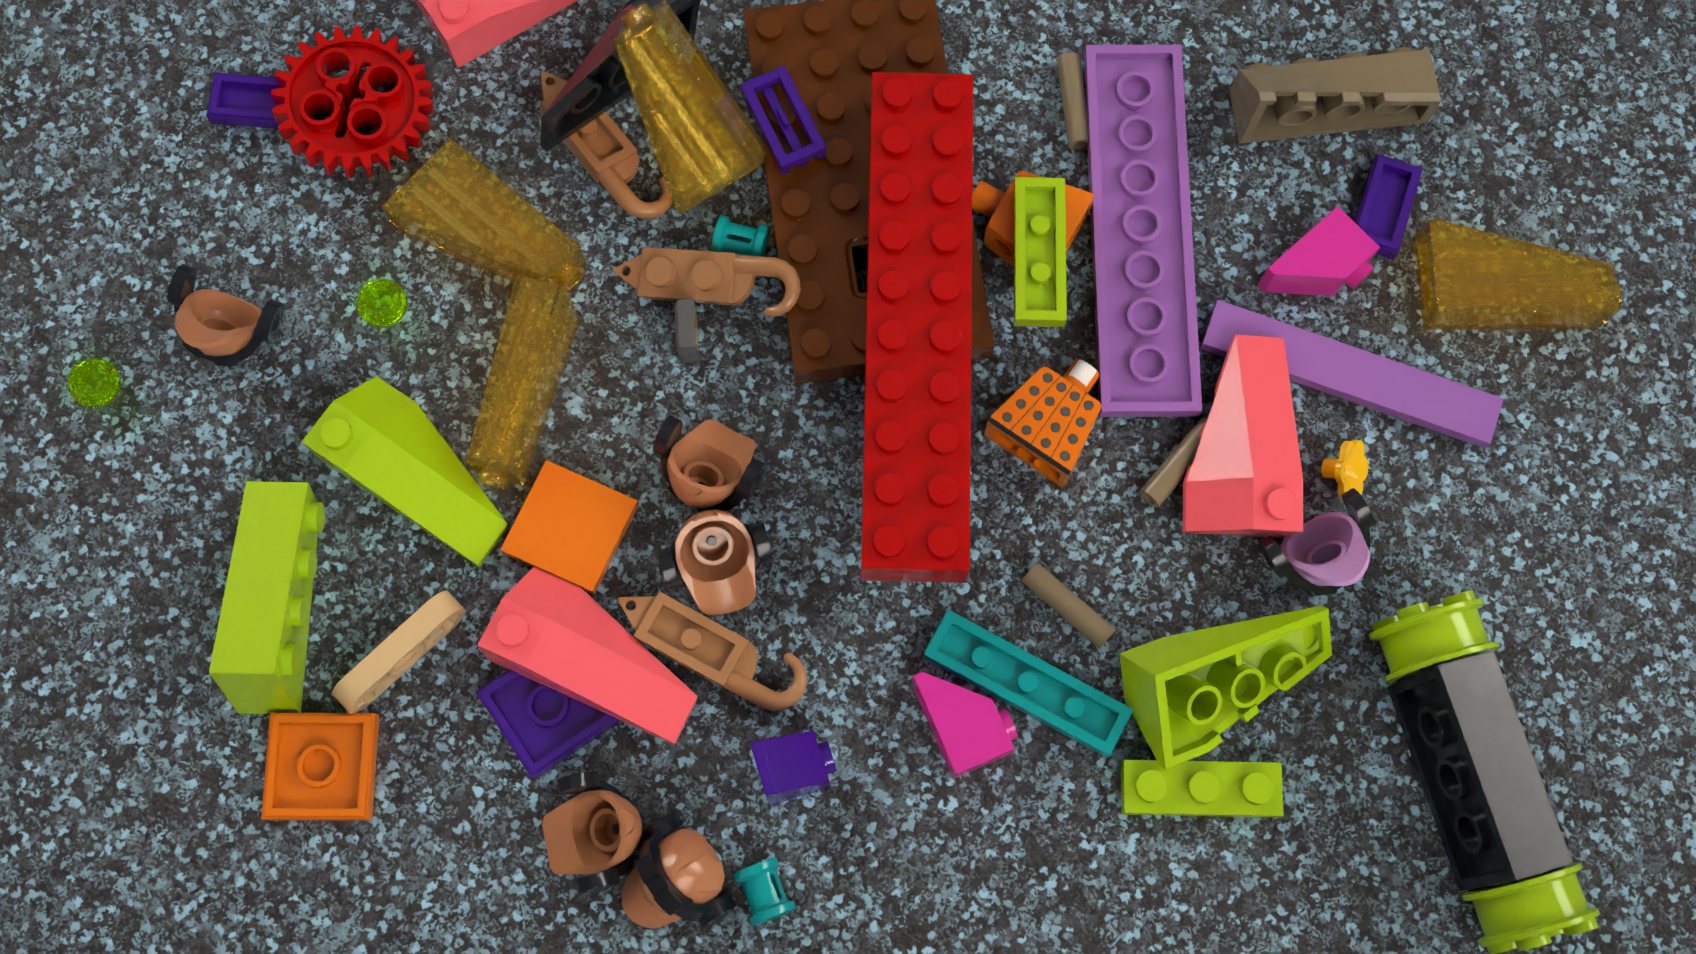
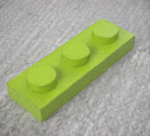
(1039, 252)
(1202, 789)

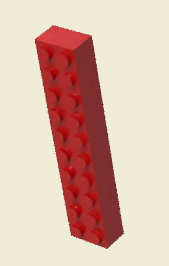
(918, 330)

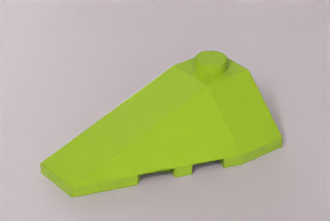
(403, 460)
(1209, 678)

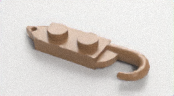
(607, 156)
(707, 277)
(708, 649)

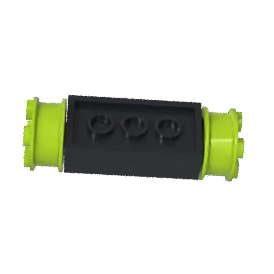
(1481, 775)

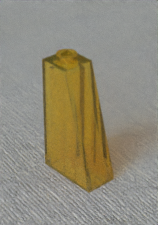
(685, 107)
(481, 220)
(1504, 283)
(522, 381)

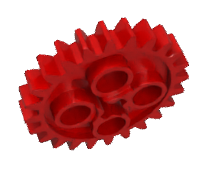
(311, 90)

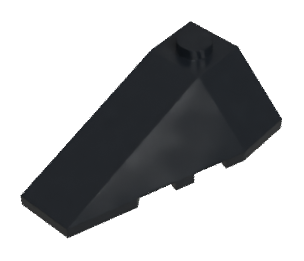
(601, 78)

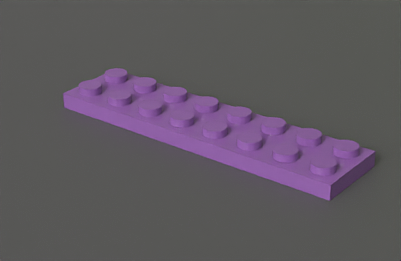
(1141, 232)

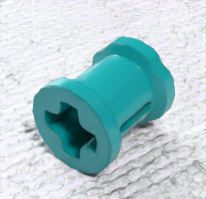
(740, 238)
(764, 891)

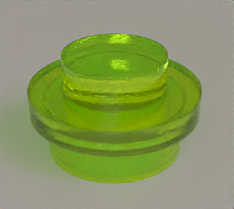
(382, 303)
(94, 382)

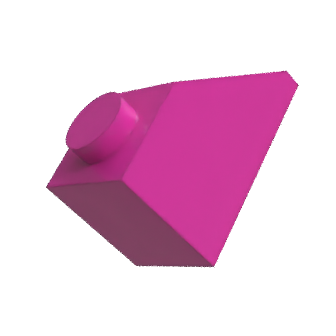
(1323, 259)
(964, 724)

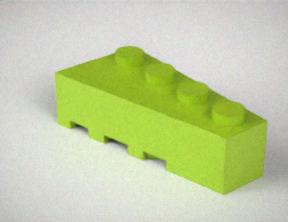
(268, 599)

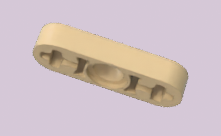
(398, 652)

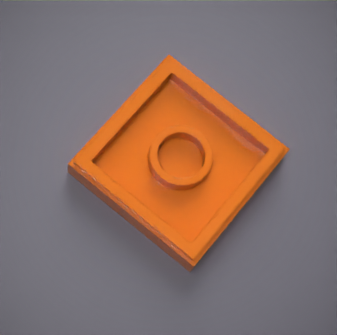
(570, 526)
(320, 767)

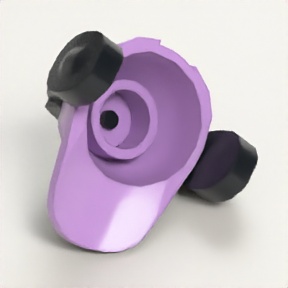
(1328, 551)

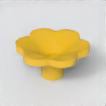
(1349, 469)

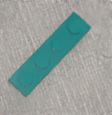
(1028, 683)

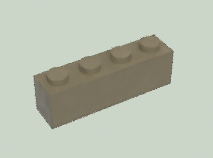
(1334, 95)

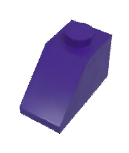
(792, 765)

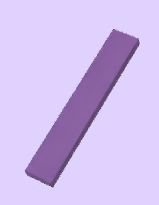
(1364, 376)

